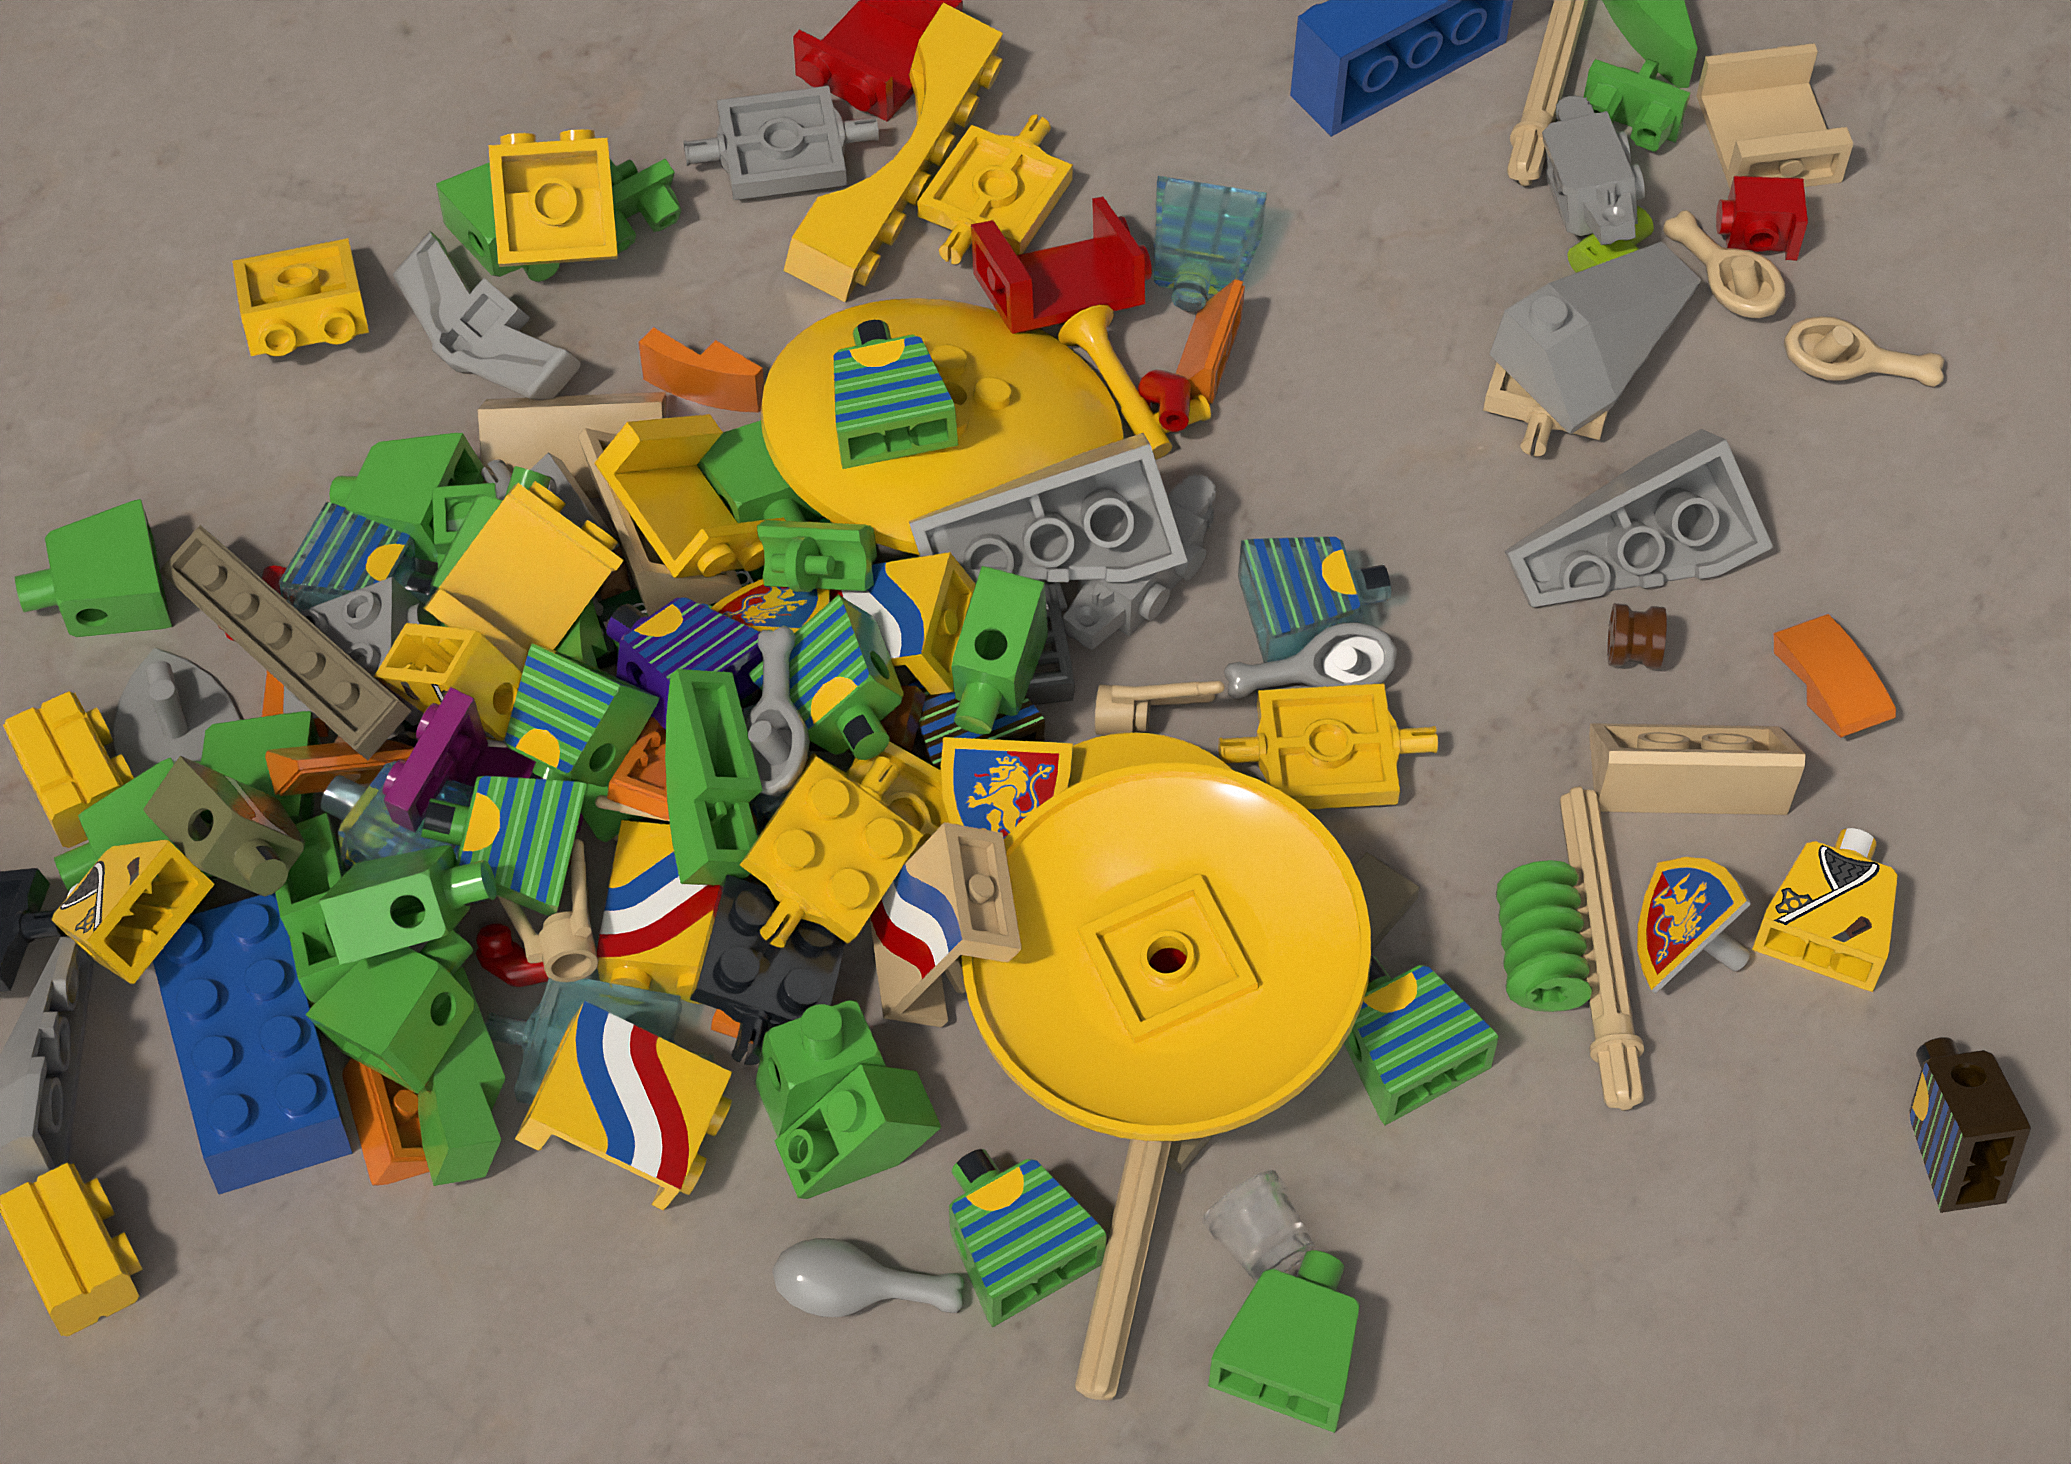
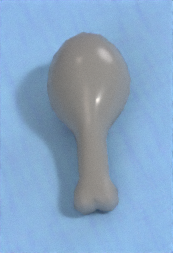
(1334, 657)
(775, 724)
(839, 1279)

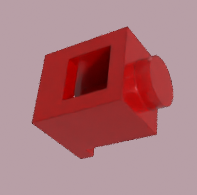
(1764, 215)

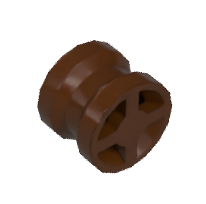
(1637, 636)

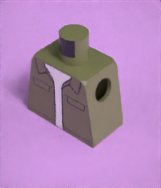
(250, 833)

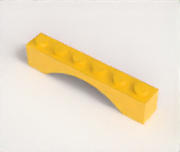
(846, 227)

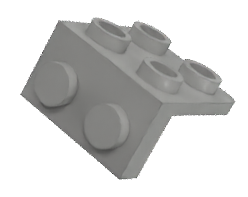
(366, 628)

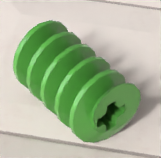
(1543, 937)

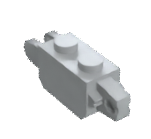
(1592, 172)
(1123, 606)

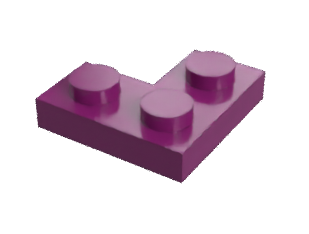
(447, 749)

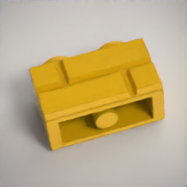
(66, 761)
(69, 1249)

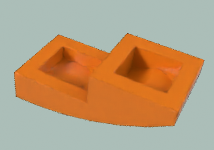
(712, 379)
(1837, 675)

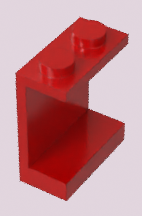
(868, 53)
(1061, 280)

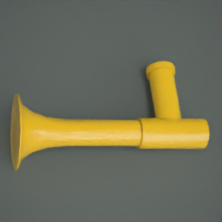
(1089, 332)

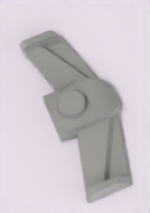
(479, 327)

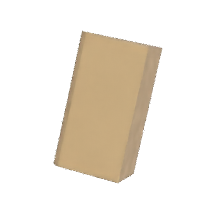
(527, 428)
(648, 571)
(1694, 768)

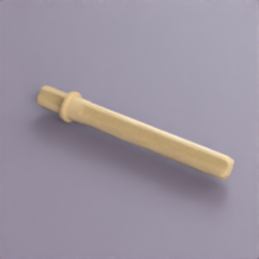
(1545, 90)
(1615, 1042)
(1122, 1269)

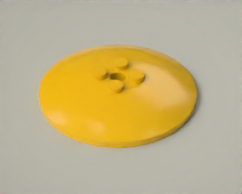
(1015, 400)
(1190, 866)

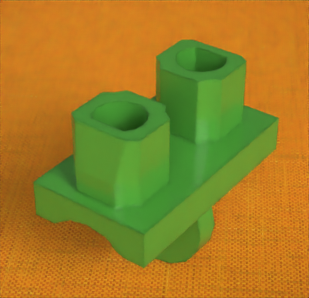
(1638, 101)
(643, 193)
(817, 555)

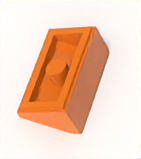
(1212, 341)
(315, 766)
(385, 1124)

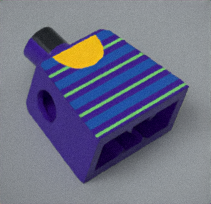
(681, 638)

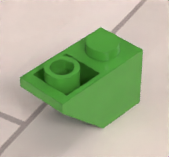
(857, 1130)

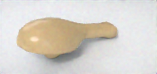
(1737, 277)
(1842, 351)

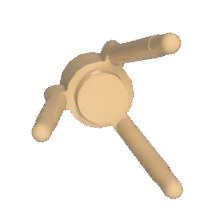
(1128, 707)
(566, 938)

